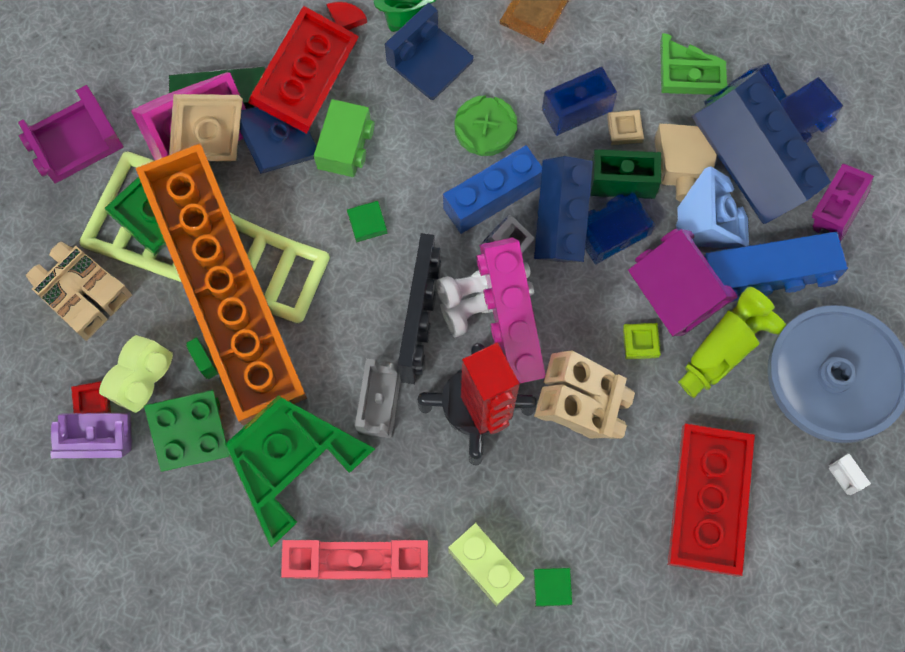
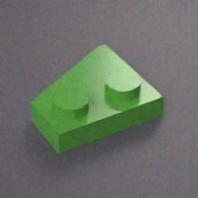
(690, 69)

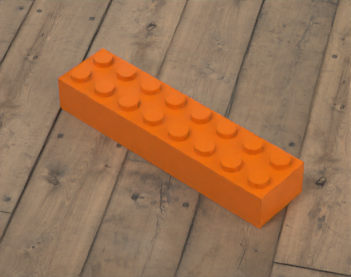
(220, 282)

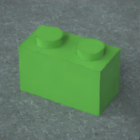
(343, 138)

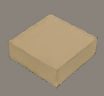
(625, 127)

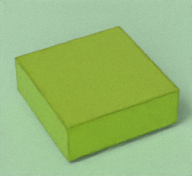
(641, 341)

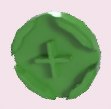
(485, 125)

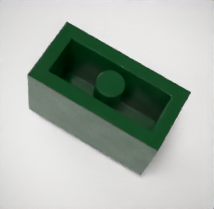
(625, 173)

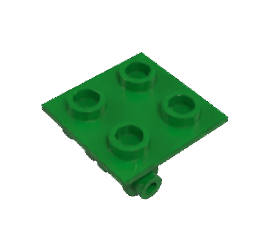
(187, 430)

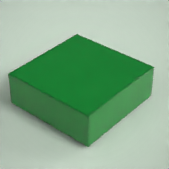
(367, 221)
(201, 358)
(552, 587)

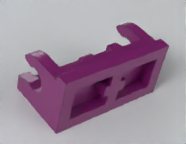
(842, 200)

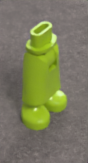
(730, 341)

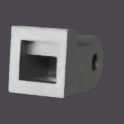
(510, 228)

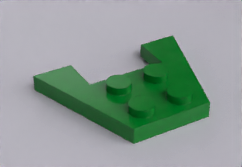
(280, 447)

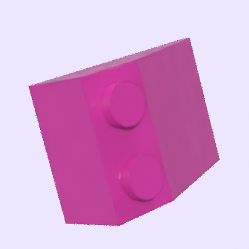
(156, 116)

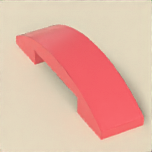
(354, 560)

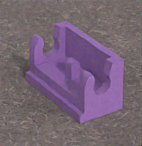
(91, 435)

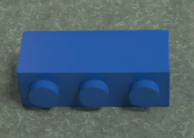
(492, 189)

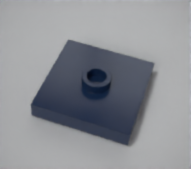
(273, 141)

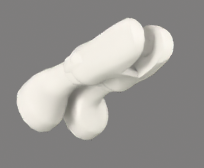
(458, 311)

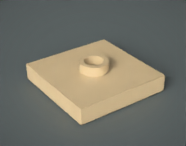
(208, 121)

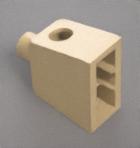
(683, 156)

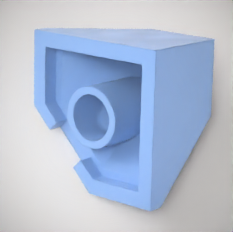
(712, 213)

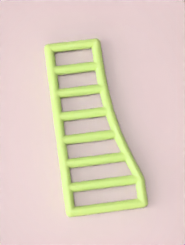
(261, 238)

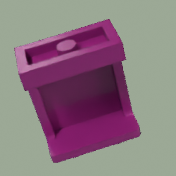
(70, 138)
(680, 283)

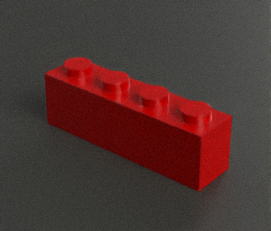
(489, 389)

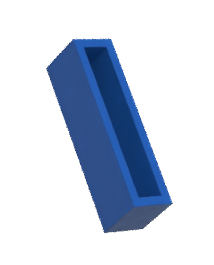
(781, 264)

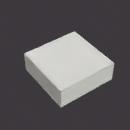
(849, 475)

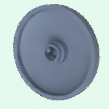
(838, 374)

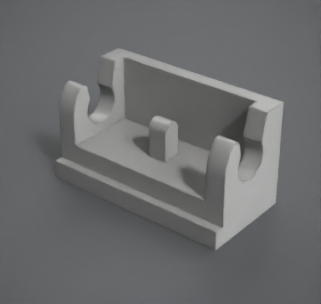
(378, 399)

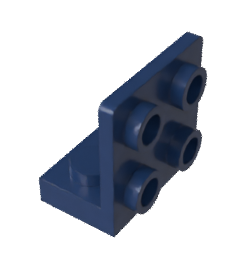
(426, 54)

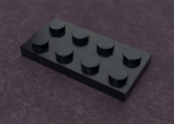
(421, 299)

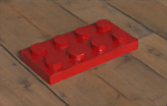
(303, 69)
(711, 500)

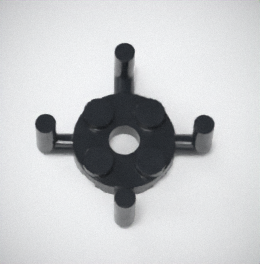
(458, 415)

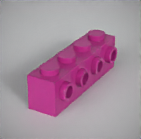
(511, 307)

